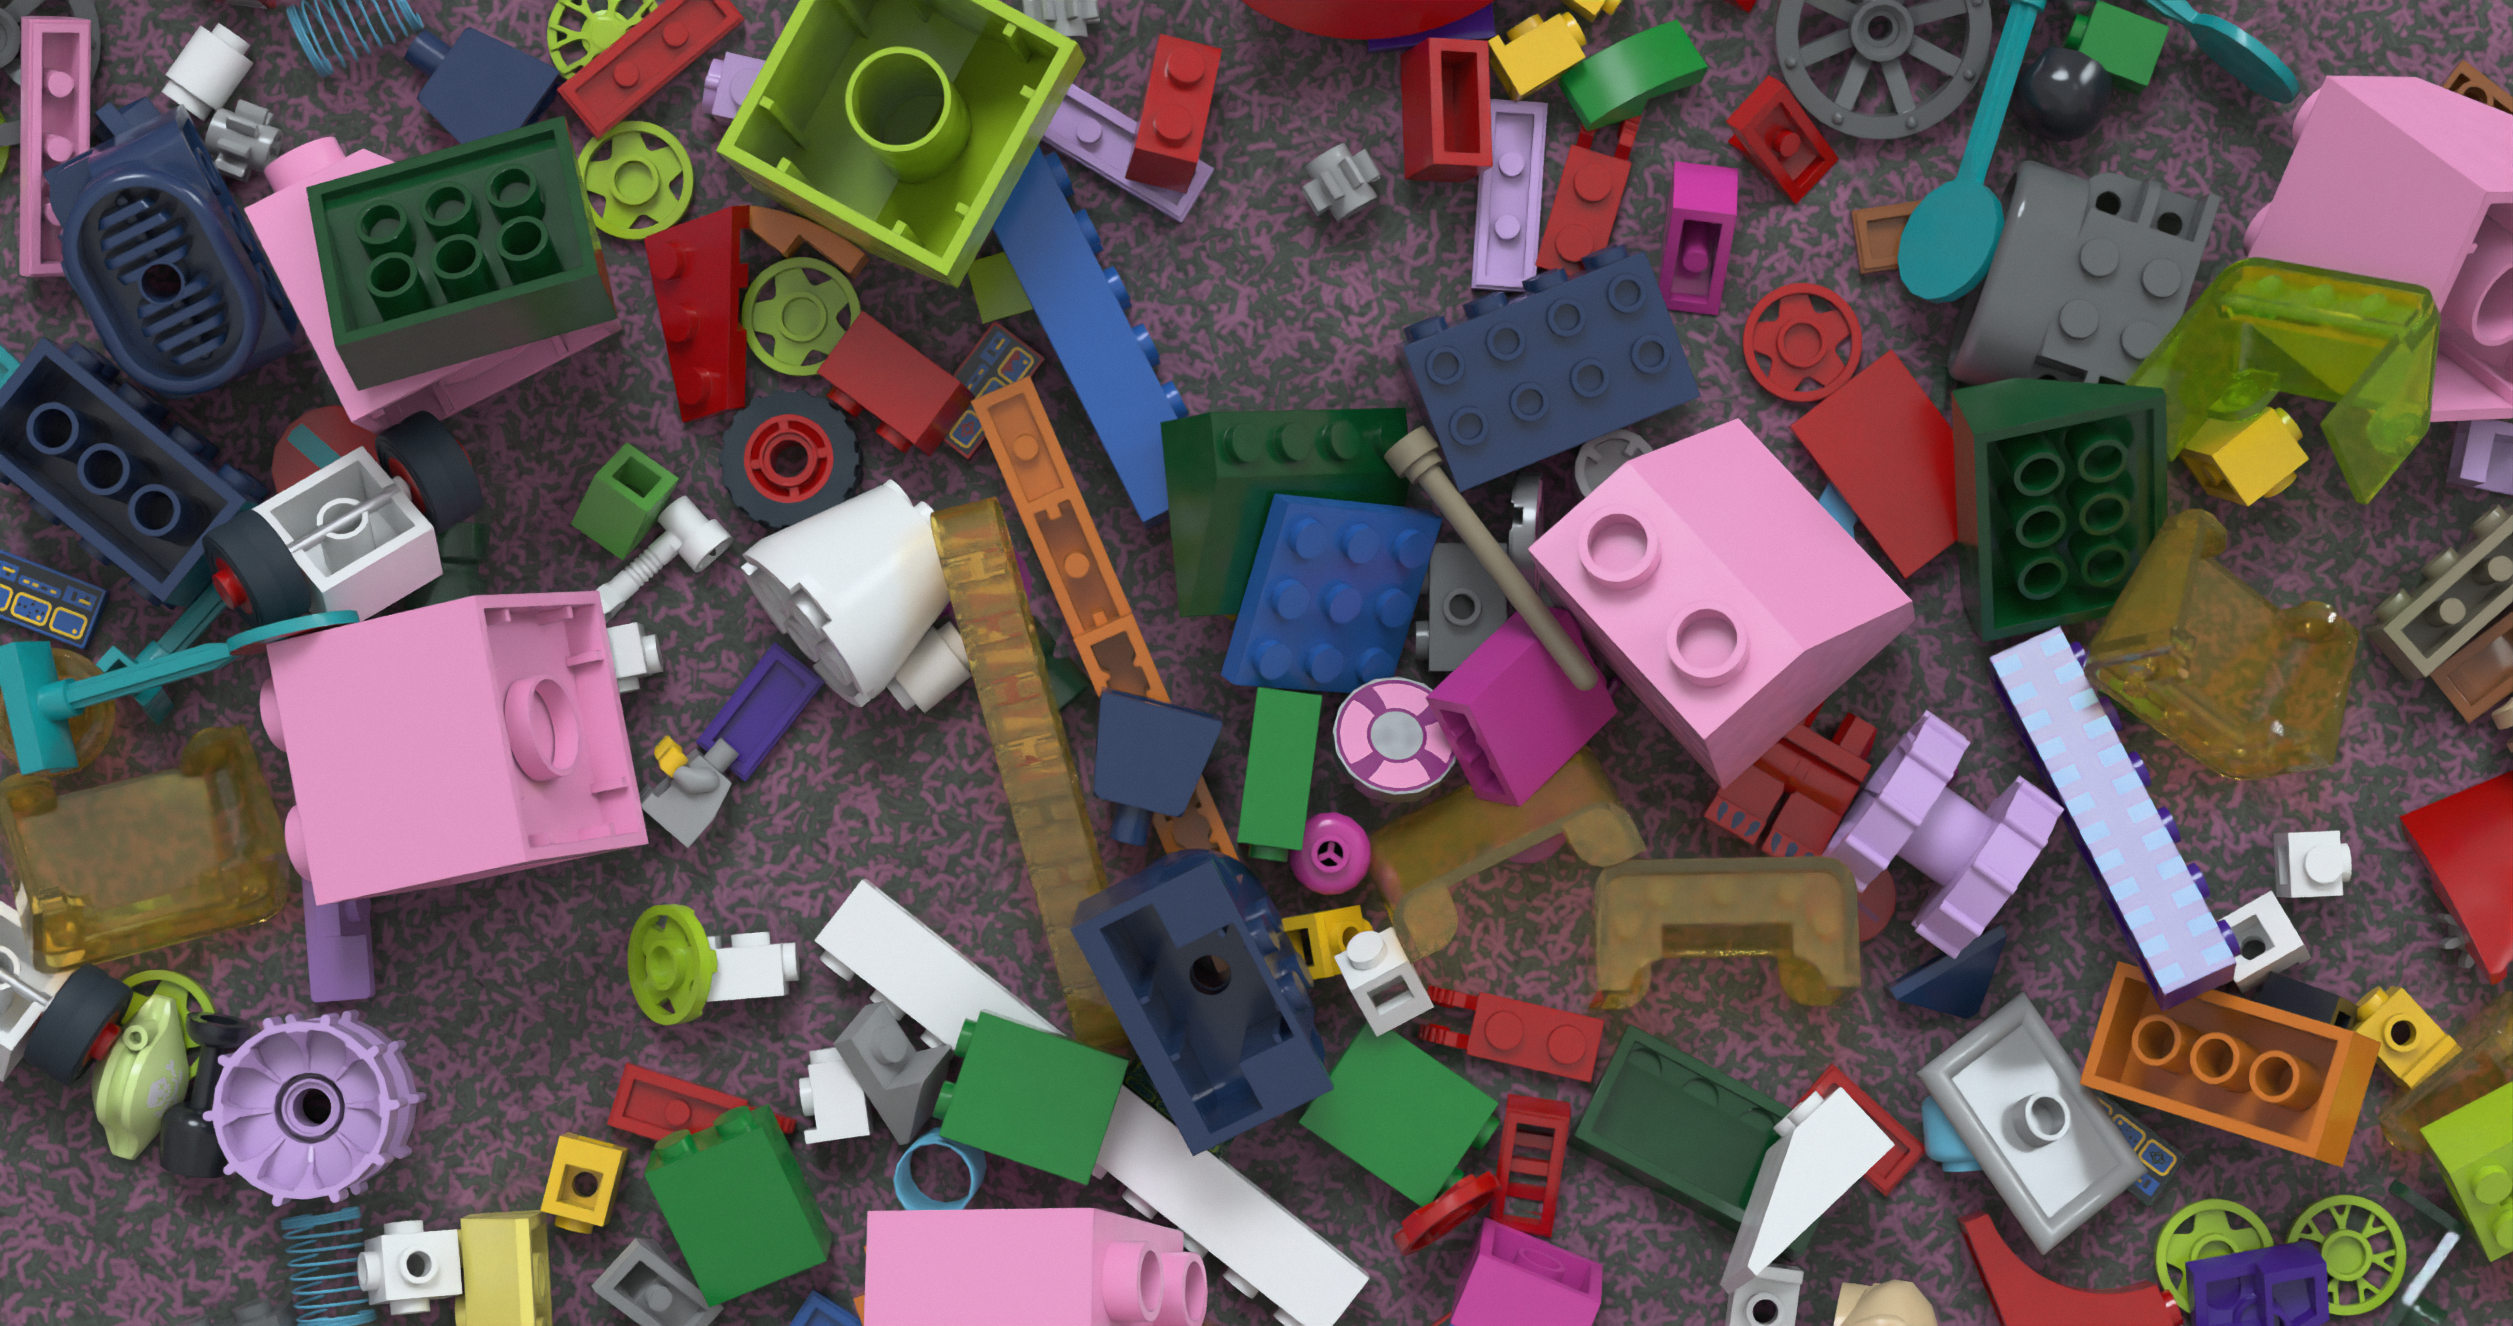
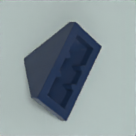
(1950, 983)

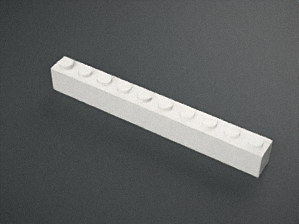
(1141, 1148)

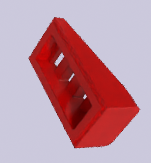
(1538, 1113)

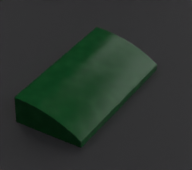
(1681, 1130)

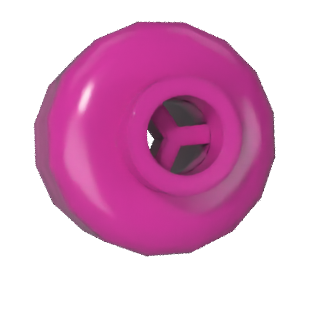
(1349, 869)

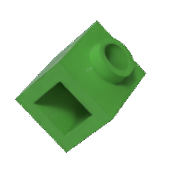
(624, 501)

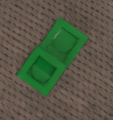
(1625, 75)

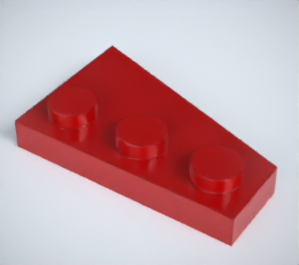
(697, 297)

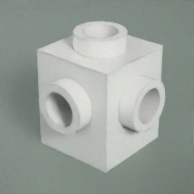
(410, 1267)

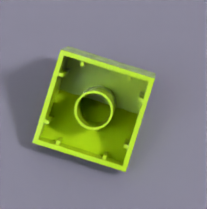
(902, 121)

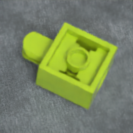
(2476, 1165)

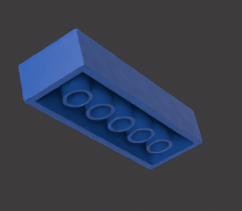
(1089, 331)

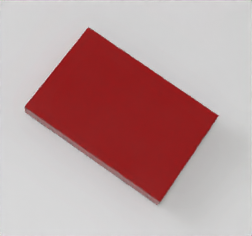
(1887, 461)

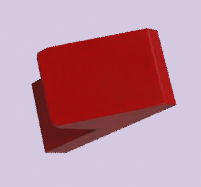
(1780, 139)

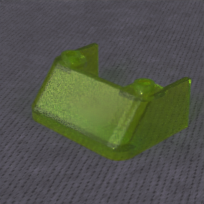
(2312, 336)

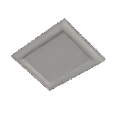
(2032, 1123)

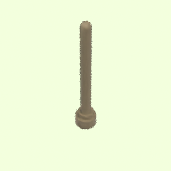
(1418, 460)

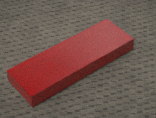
(646, 61)

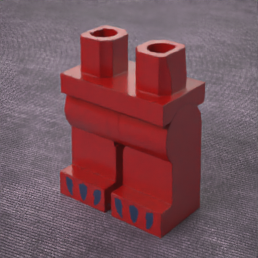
(1818, 783)

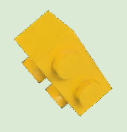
(2246, 457)

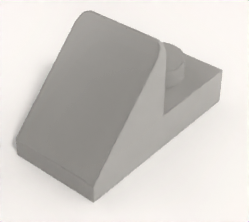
(891, 1072)
(653, 1289)

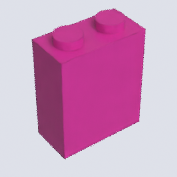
(1517, 712)

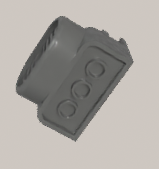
(2080, 278)

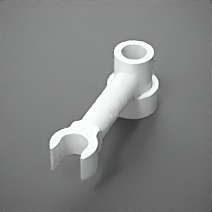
(686, 534)

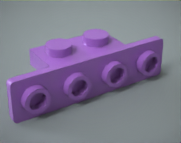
(338, 948)

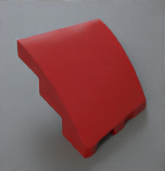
(2470, 862)

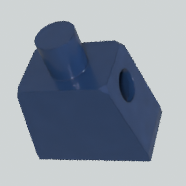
(481, 84)
(1148, 759)

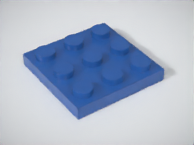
(1330, 594)

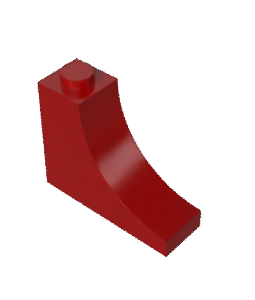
(2030, 1299)

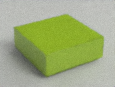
(997, 288)

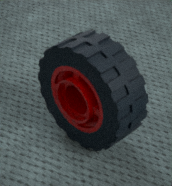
(768, 429)

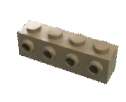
(2454, 601)

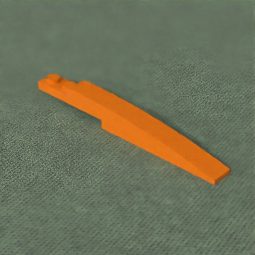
(1085, 582)

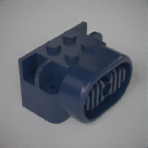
(163, 201)
(1215, 1044)

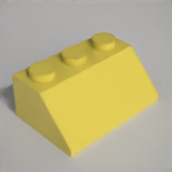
(504, 1270)

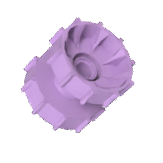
(1966, 852)
(263, 1117)

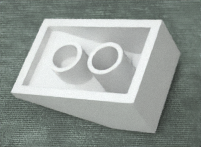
(1813, 1163)

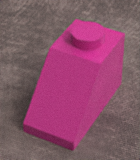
(1697, 236)

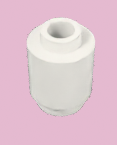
(208, 70)
(931, 669)

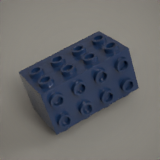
(1546, 366)
(117, 470)

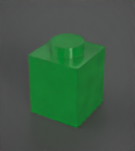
(2120, 42)

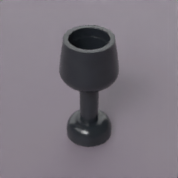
(186, 1139)

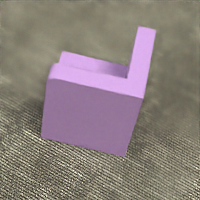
(2483, 456)

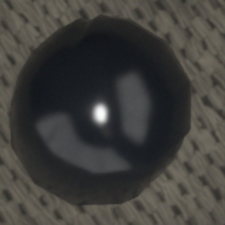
(2061, 94)

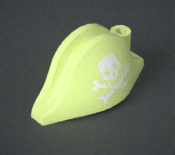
(141, 1077)

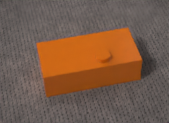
(2233, 1066)

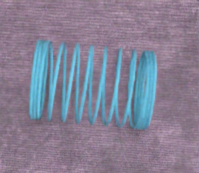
(323, 67)
(913, 1198)
(308, 1222)

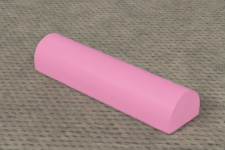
(51, 128)

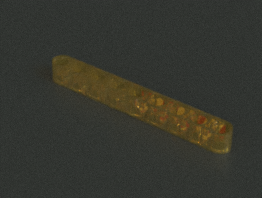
(1027, 744)

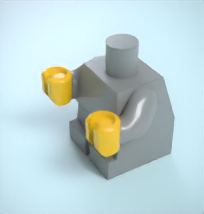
(692, 789)

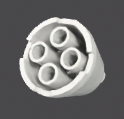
(853, 587)

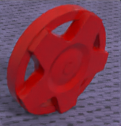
(1801, 342)
(1447, 1212)

